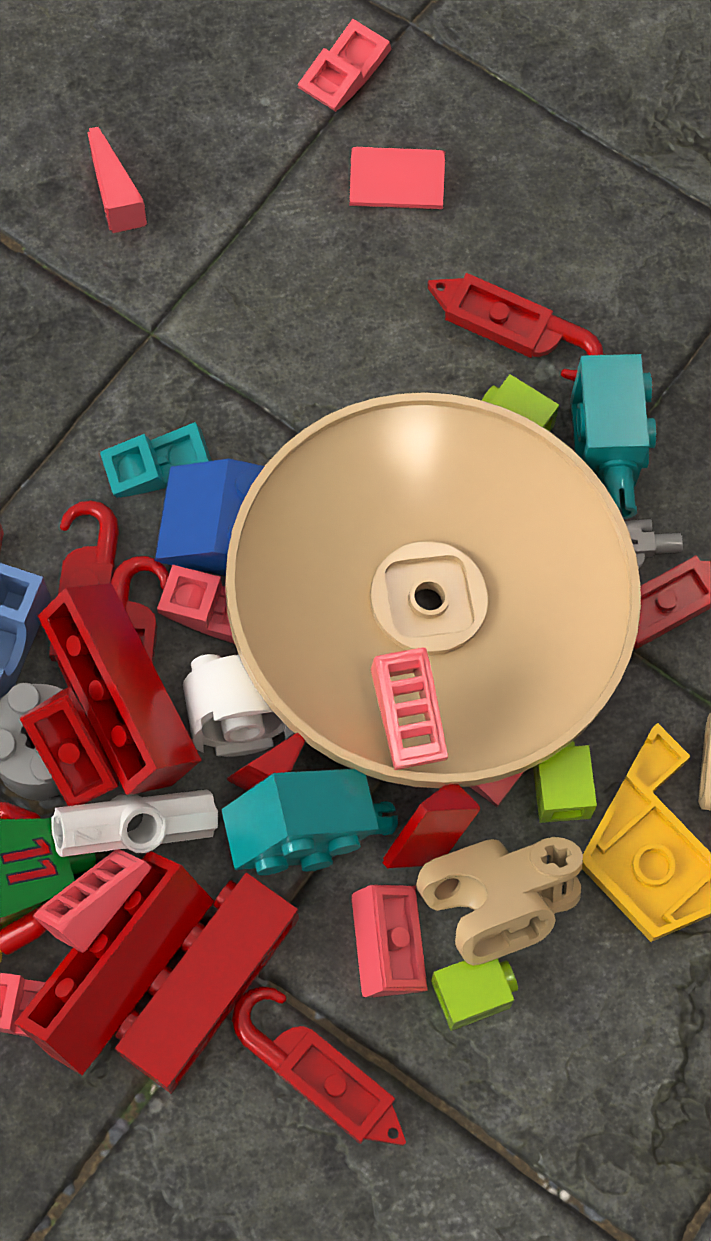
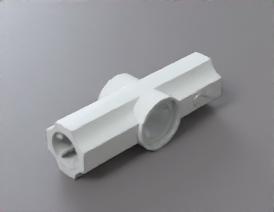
(105, 824)

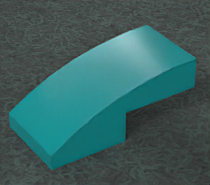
(144, 463)

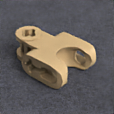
(509, 892)

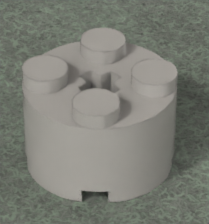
(20, 764)

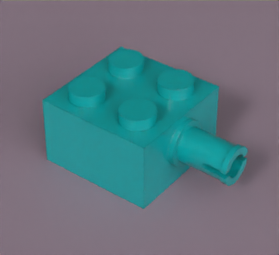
(612, 422)
(303, 820)

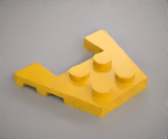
(646, 853)

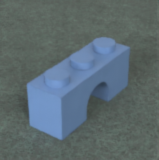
(21, 601)

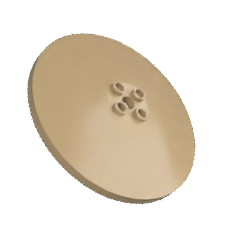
(450, 502)

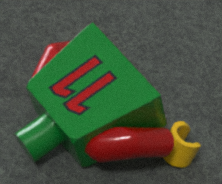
(30, 874)

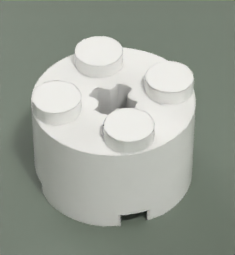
(228, 708)

